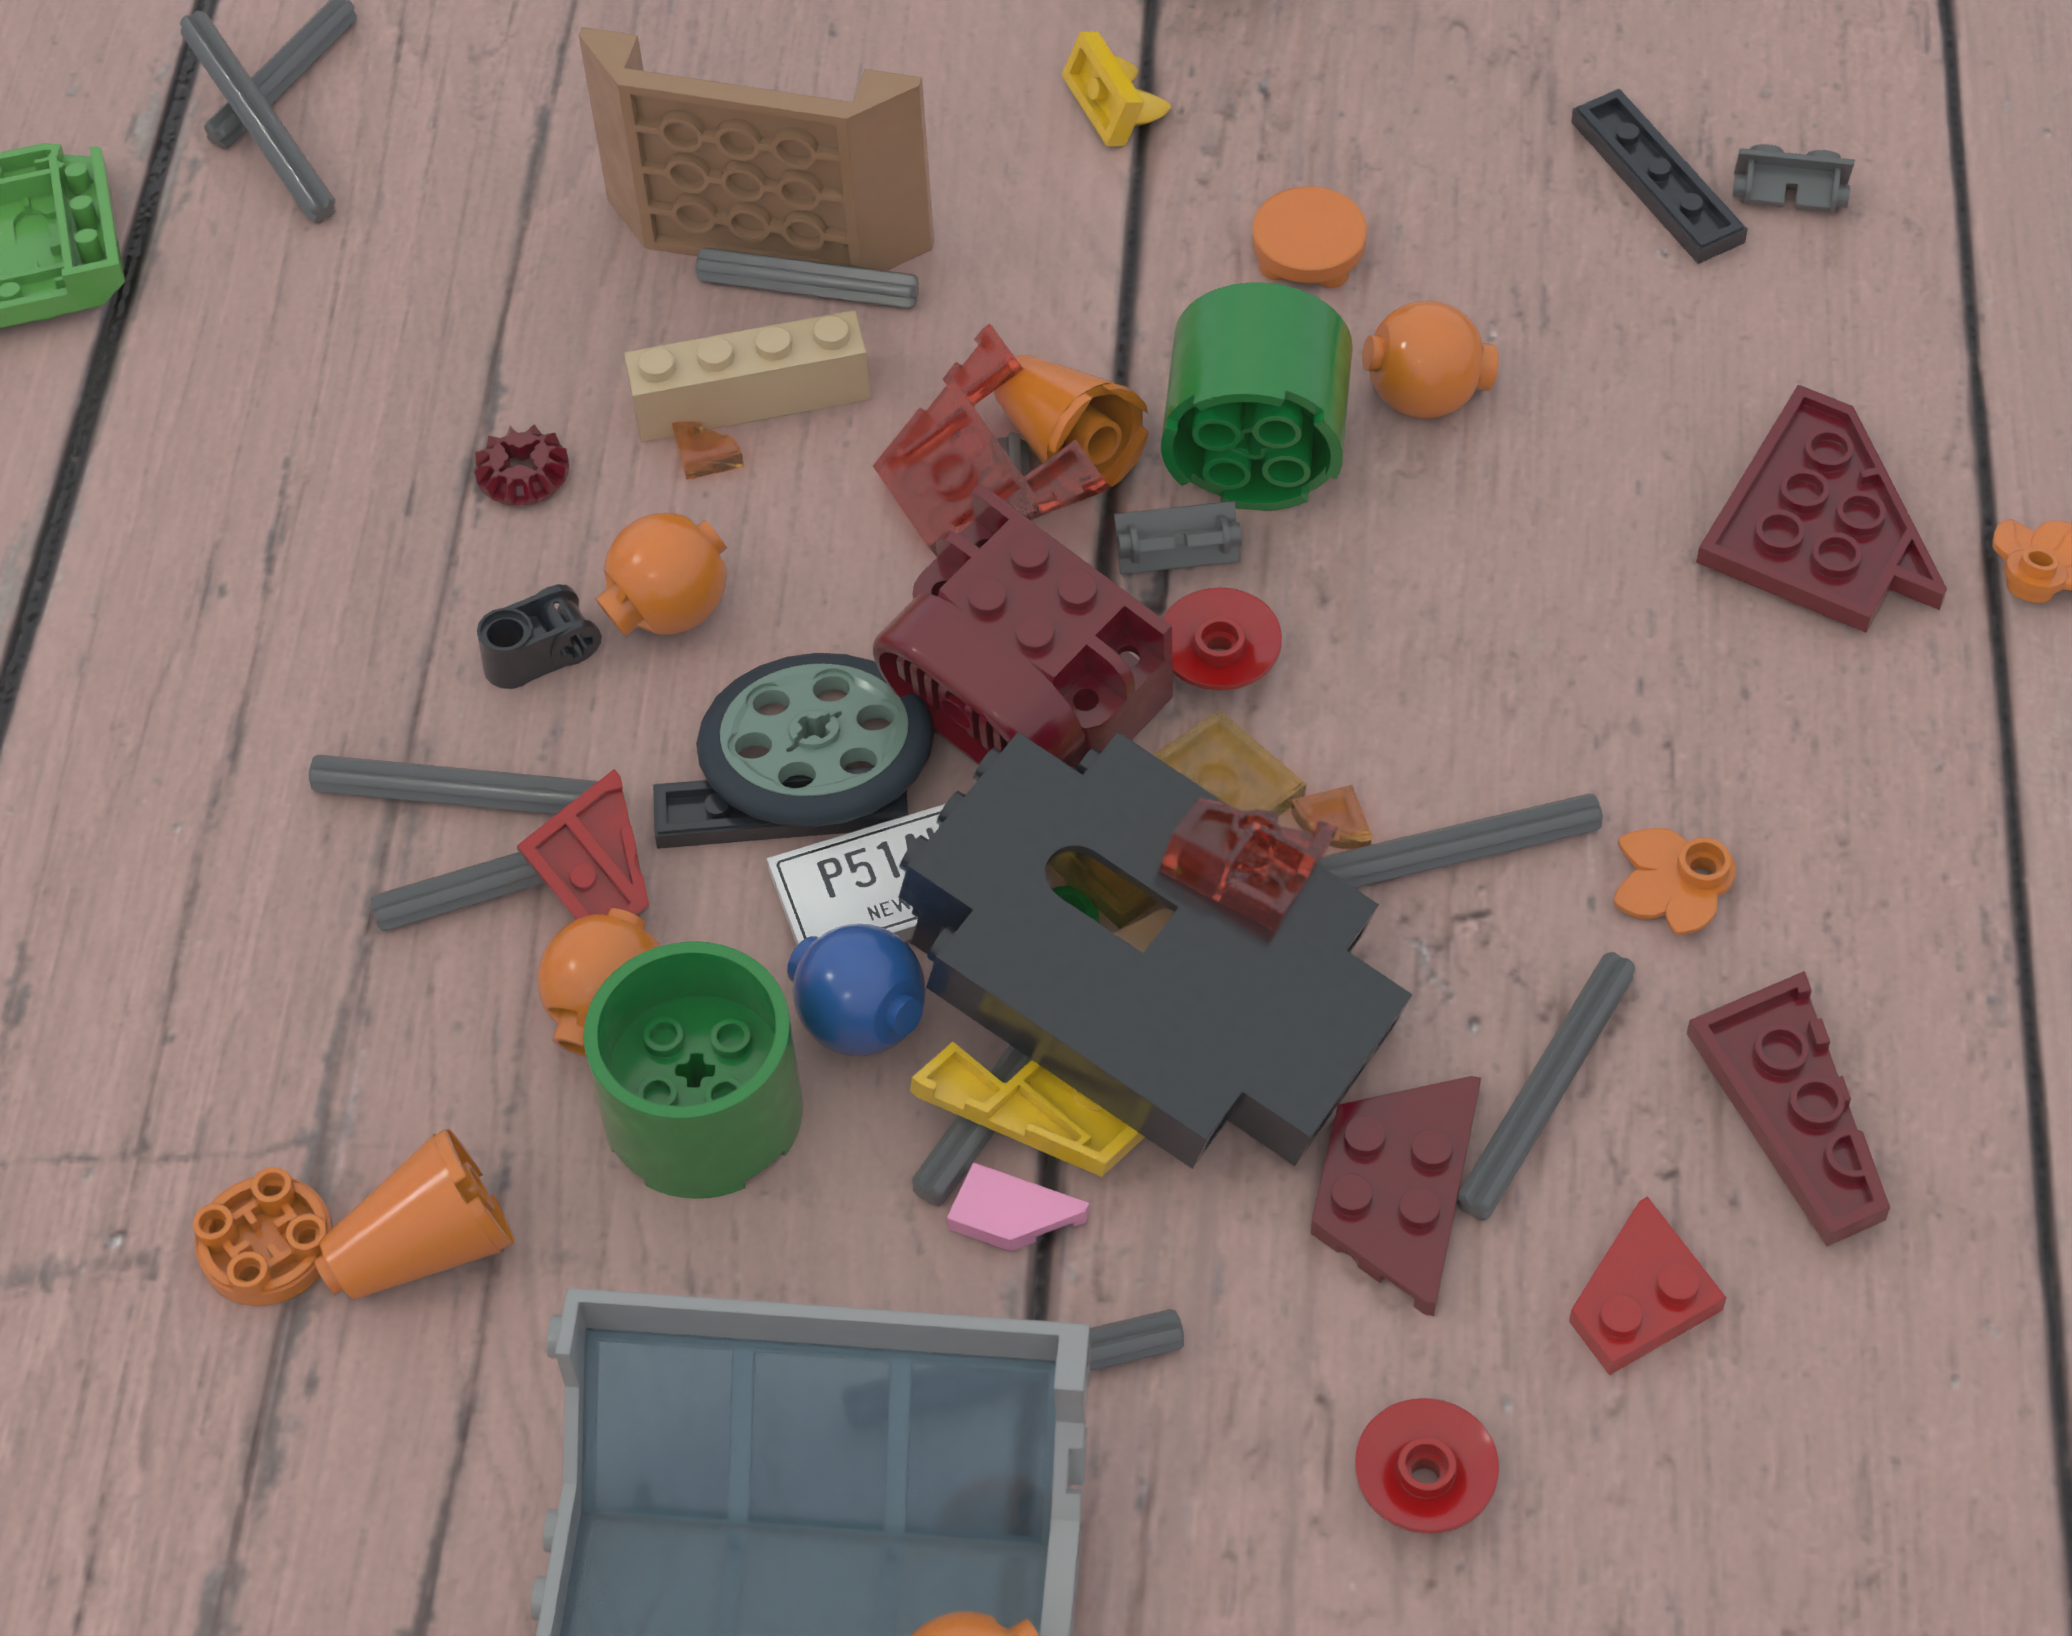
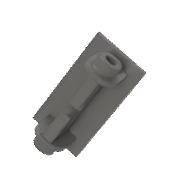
(1766, 172)
(1177, 537)

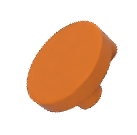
(1309, 236)
(262, 1238)

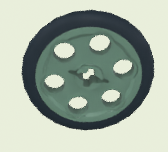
(813, 741)

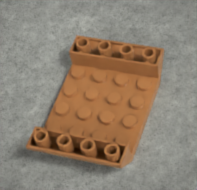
(759, 165)

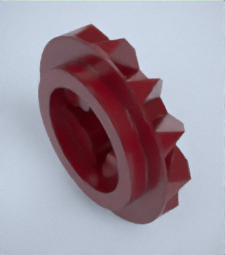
(520, 484)

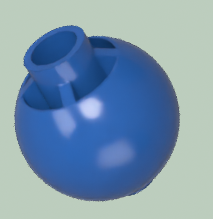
(857, 988)

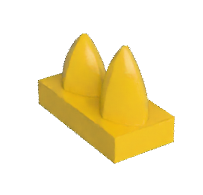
(1106, 90)

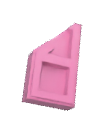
(1010, 1210)

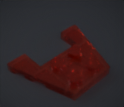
(952, 450)

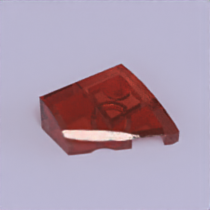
(1245, 858)

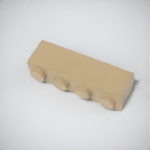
(749, 374)

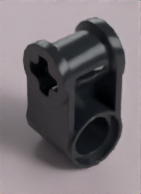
(534, 637)

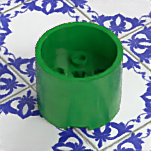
(1257, 395)
(694, 1068)

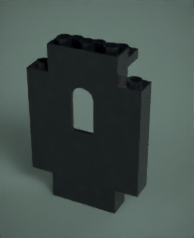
(1170, 1039)

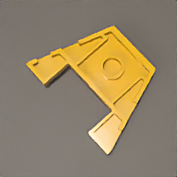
(1028, 1108)

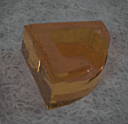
(704, 450)
(1338, 808)

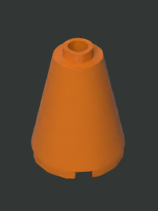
(1062, 405)
(415, 1223)

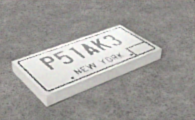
(851, 878)

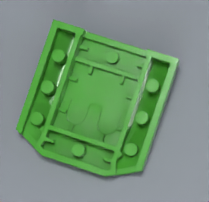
(55, 234)

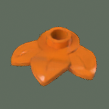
(2035, 560)
(1667, 879)

